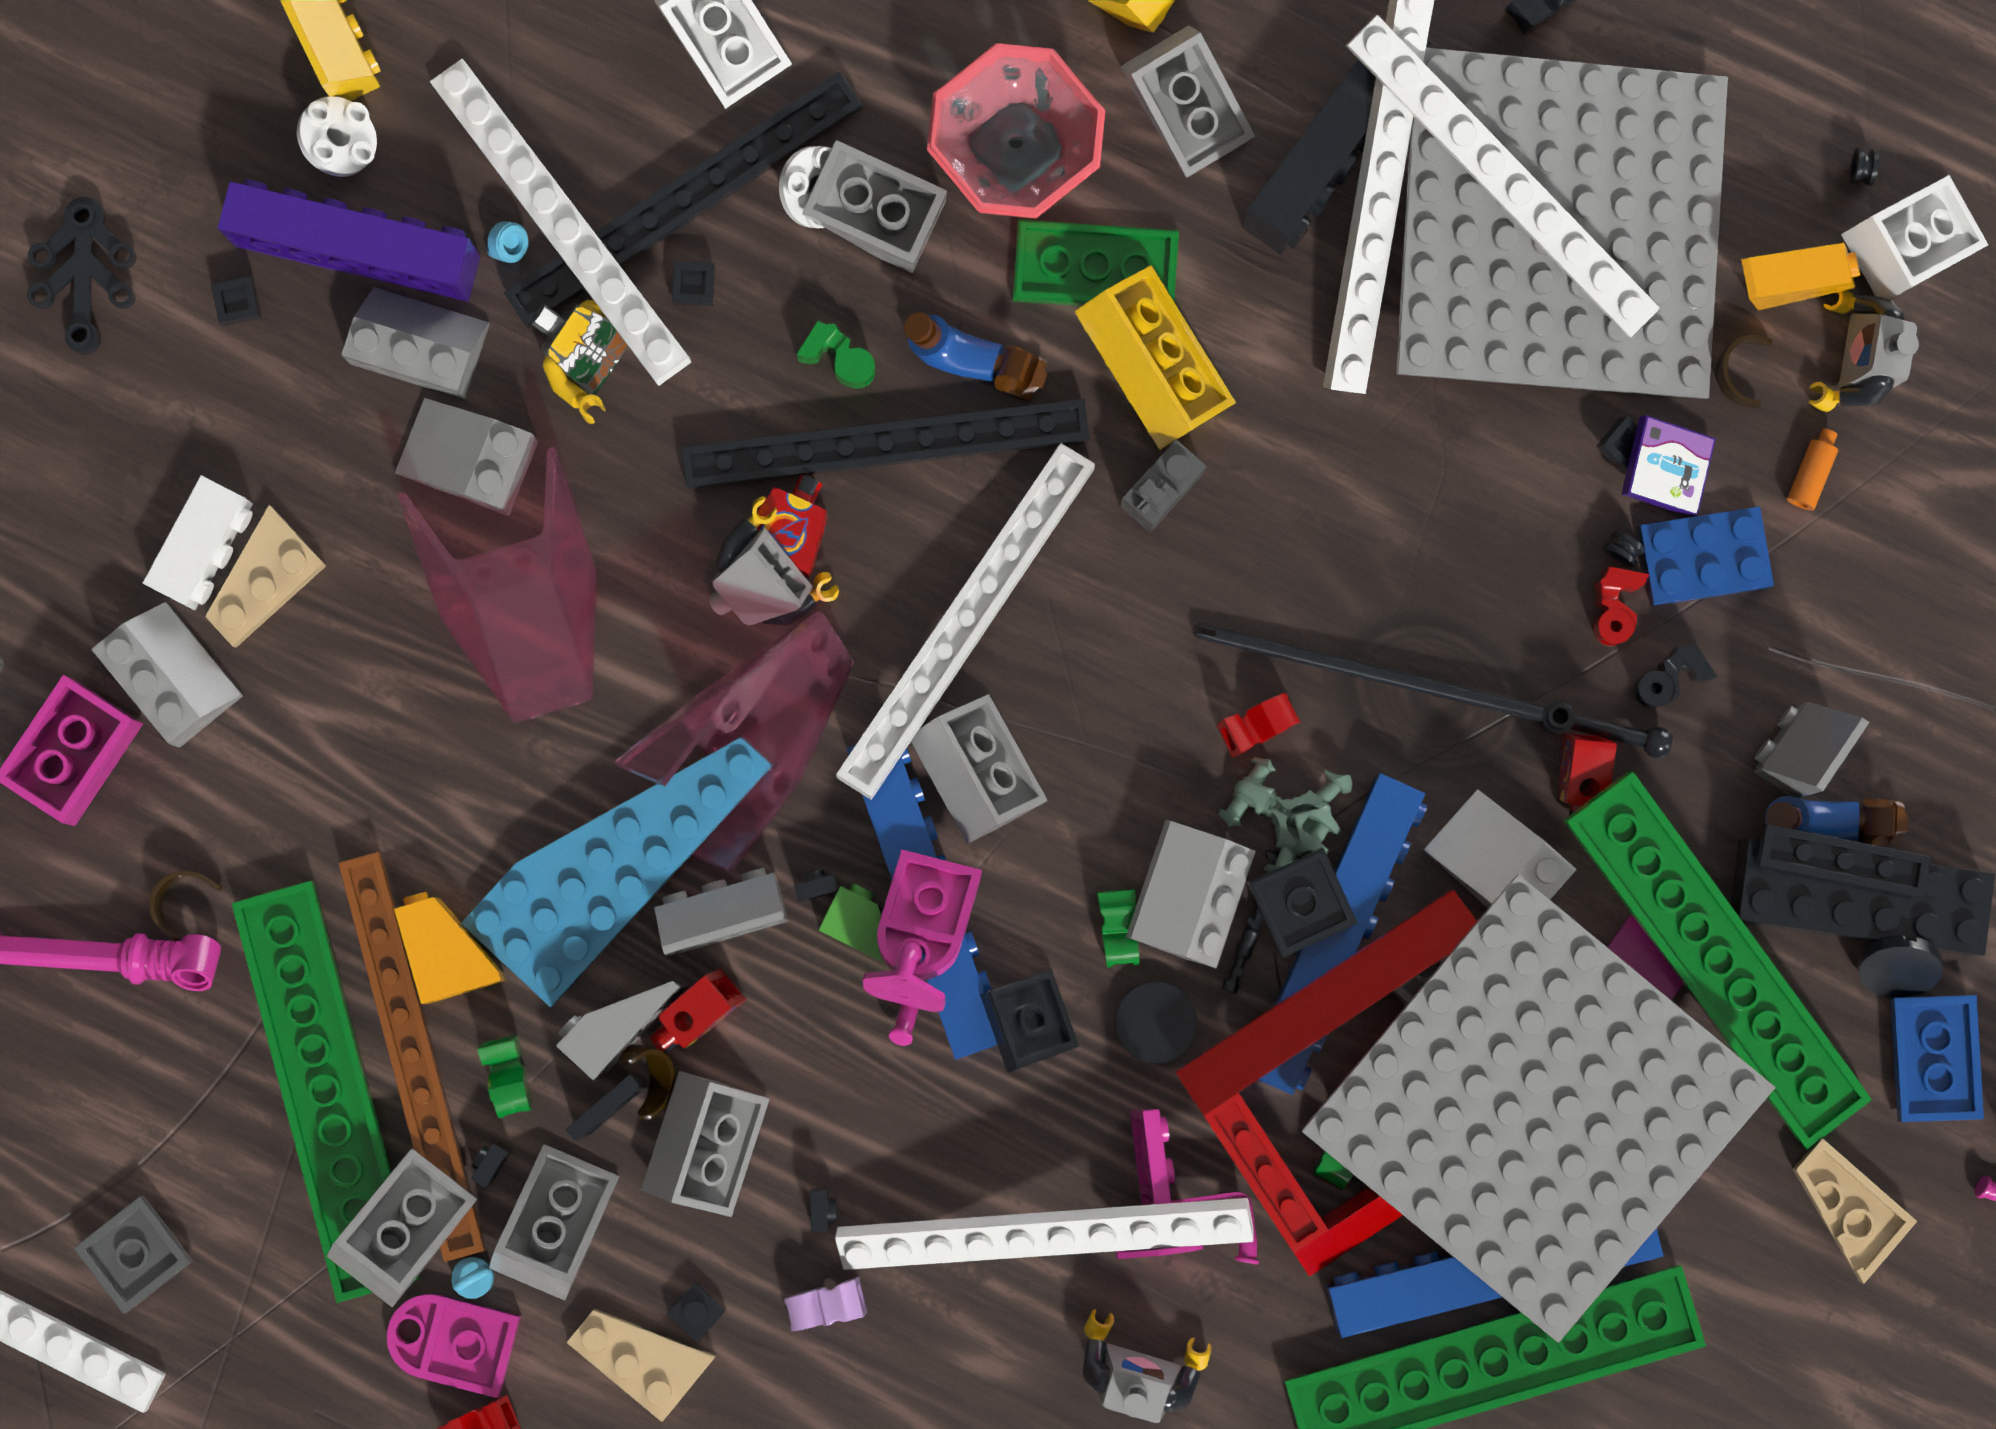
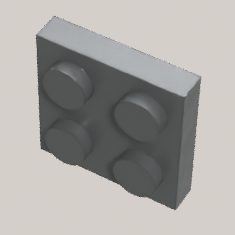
(133, 1254)

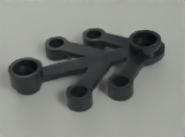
(82, 268)

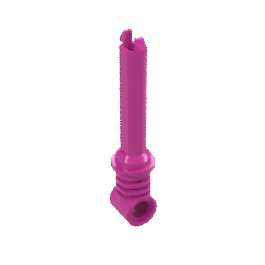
(185, 962)

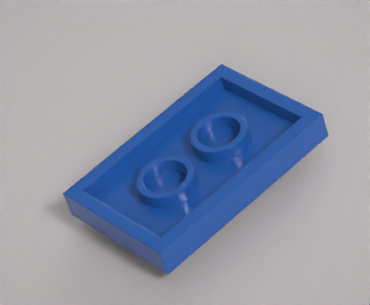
(1705, 556)
(1936, 1058)

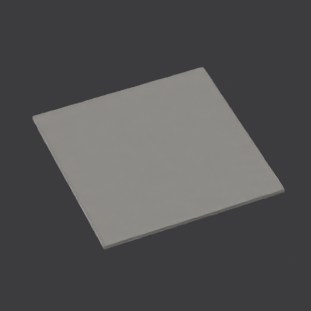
(1637, 170)
(1538, 1108)

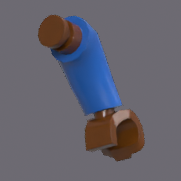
(964, 355)
(1880, 821)

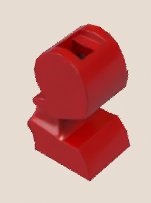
(1617, 620)
(1257, 724)
(494, 1415)

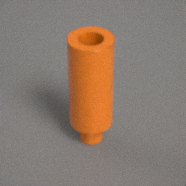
(1814, 471)

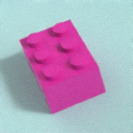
(68, 750)

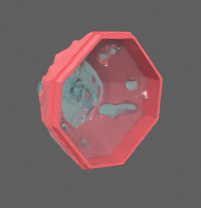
(1023, 97)

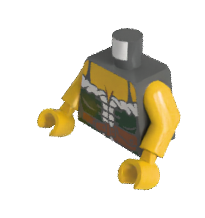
(578, 352)

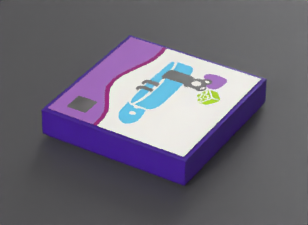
(1668, 466)

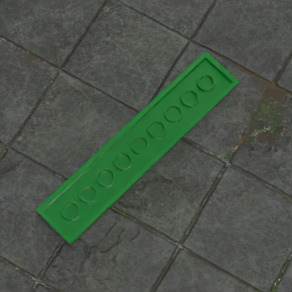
(1717, 958)
(315, 1061)
(1500, 1361)

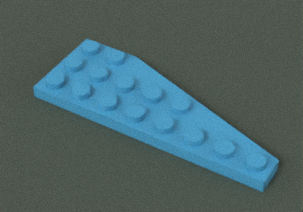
(583, 889)

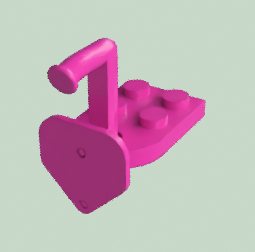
(923, 912)
(1157, 1173)

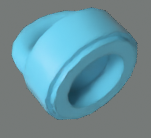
(507, 242)
(472, 1277)

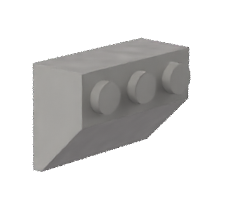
(415, 342)
(167, 673)
(977, 768)
(1190, 893)
(720, 912)
(705, 1144)

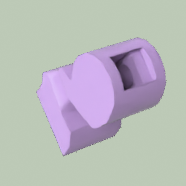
(826, 1306)

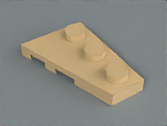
(263, 579)
(1853, 1208)
(640, 1362)

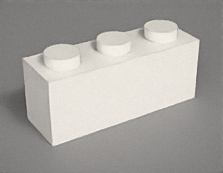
(199, 543)

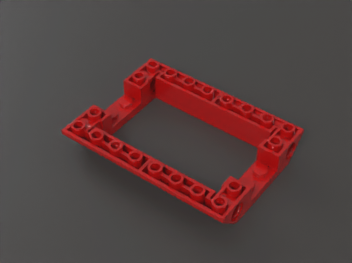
(1284, 1032)

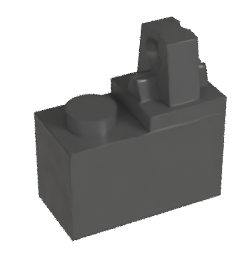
(1163, 486)

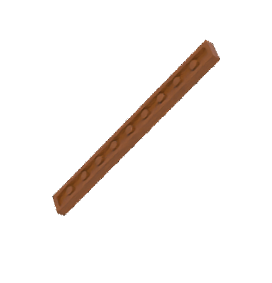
(407, 1035)

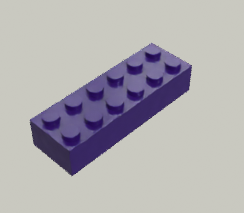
(349, 240)

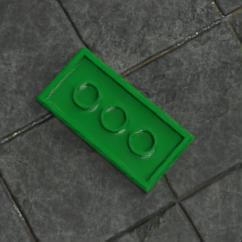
(1079, 261)

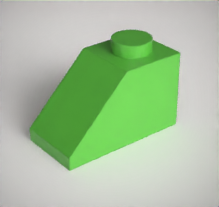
(854, 920)

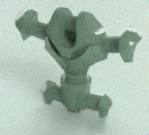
(1298, 822)

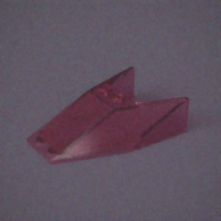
(522, 608)
(775, 703)

